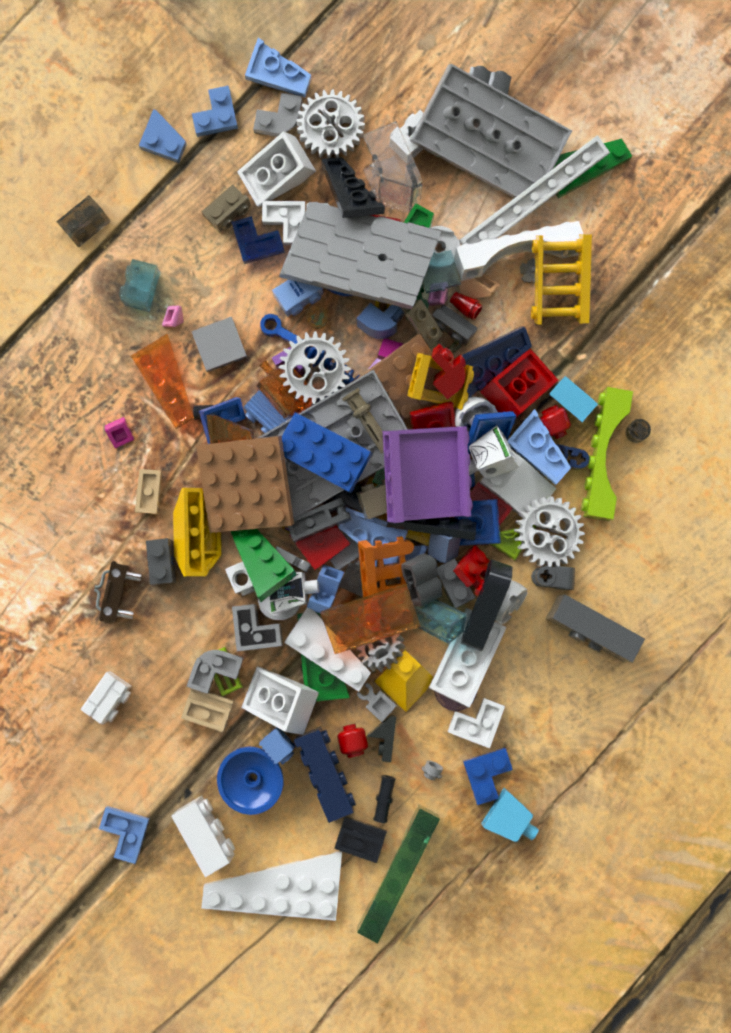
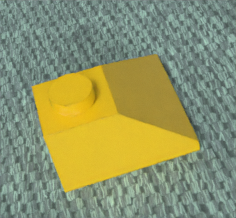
(405, 681)

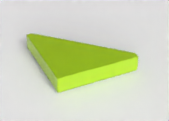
(508, 544)

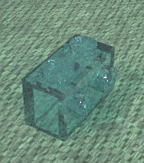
(139, 285)
(441, 620)

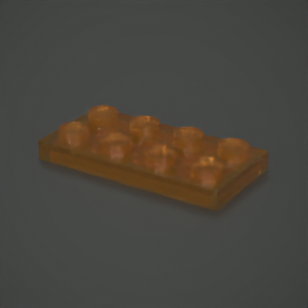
(370, 618)

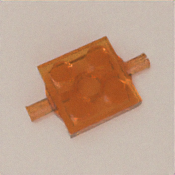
(278, 394)

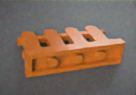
(380, 573)

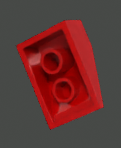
(519, 384)

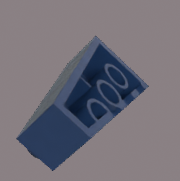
(325, 774)

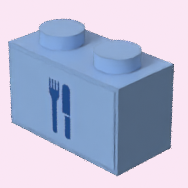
(295, 295)

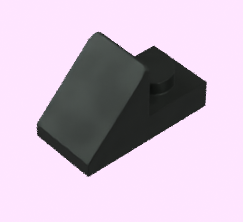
(386, 731)

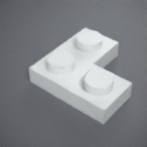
(286, 214)
(480, 729)

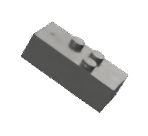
(595, 629)

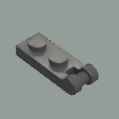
(318, 520)

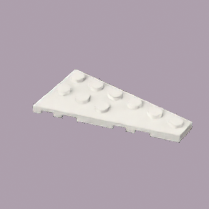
(291, 890)

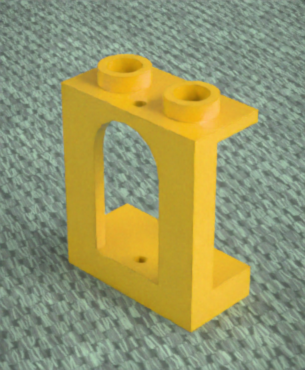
(417, 390)

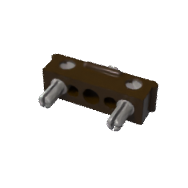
(113, 592)

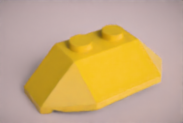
(194, 545)

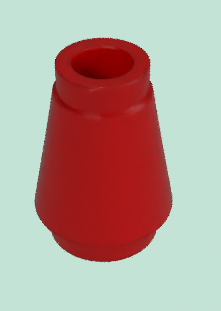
(466, 305)

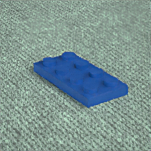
(324, 452)

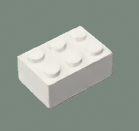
(204, 835)

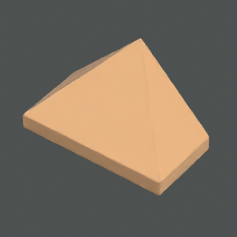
(478, 287)

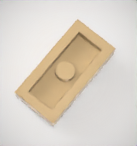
(148, 491)

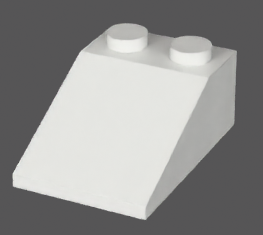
(276, 169)
(519, 485)
(280, 701)

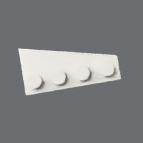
(312, 641)

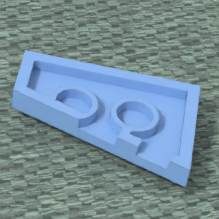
(275, 71)
(538, 448)
(371, 530)

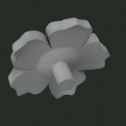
(528, 271)

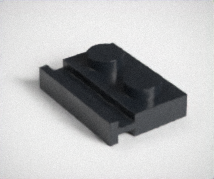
(360, 839)

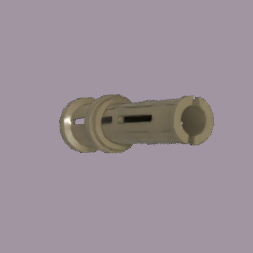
(362, 411)

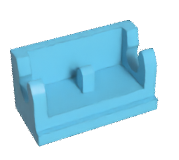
(573, 399)

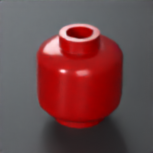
(556, 421)
(352, 740)

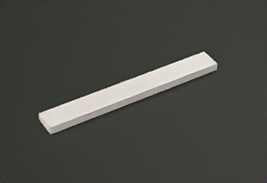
(538, 192)

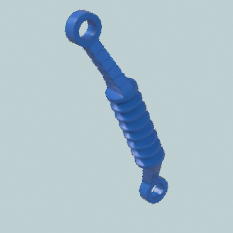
(311, 352)

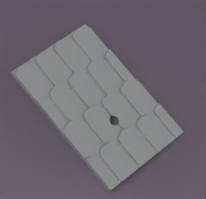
(489, 133)
(360, 255)
(309, 489)

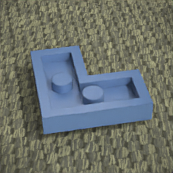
(221, 116)
(131, 831)

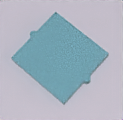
(441, 273)

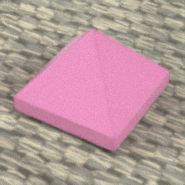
(438, 297)
(173, 316)

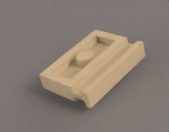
(207, 709)

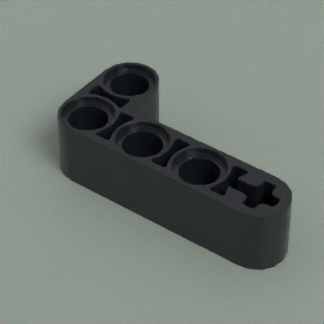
(487, 606)

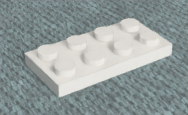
(465, 667)

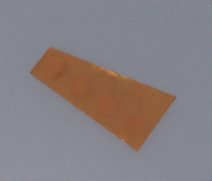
(164, 378)

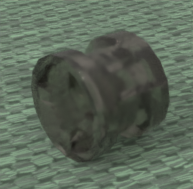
(641, 427)

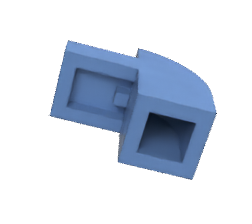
(379, 324)
(329, 582)

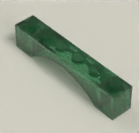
(398, 875)

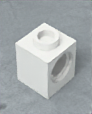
(233, 573)

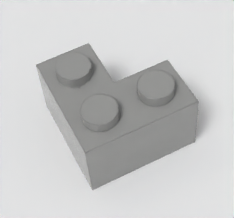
(249, 633)

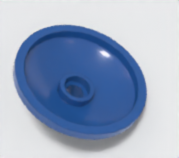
(243, 792)

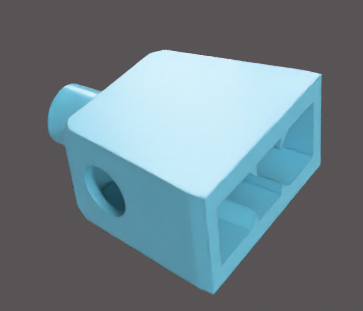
(509, 818)

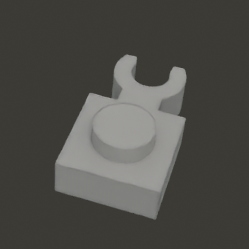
(292, 559)
(378, 703)

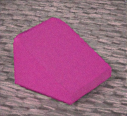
(387, 348)
(119, 432)

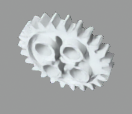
(345, 113)
(297, 356)
(544, 550)

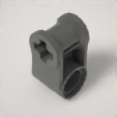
(557, 577)

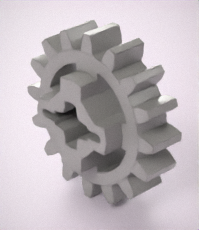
(381, 652)

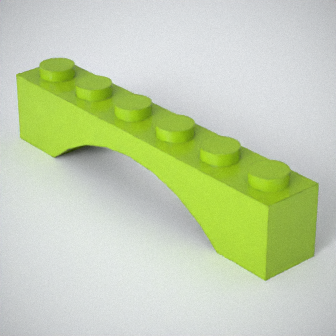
(600, 498)

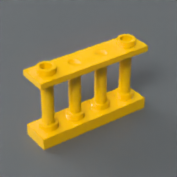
(581, 289)

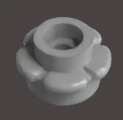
(432, 770)

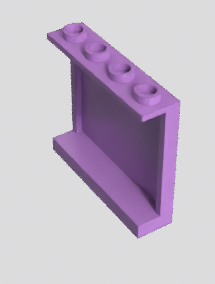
(427, 473)

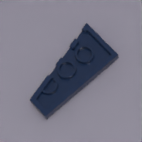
(494, 356)

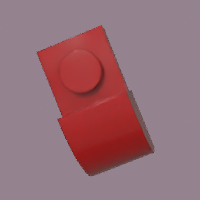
(453, 371)

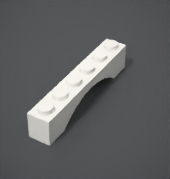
(476, 258)

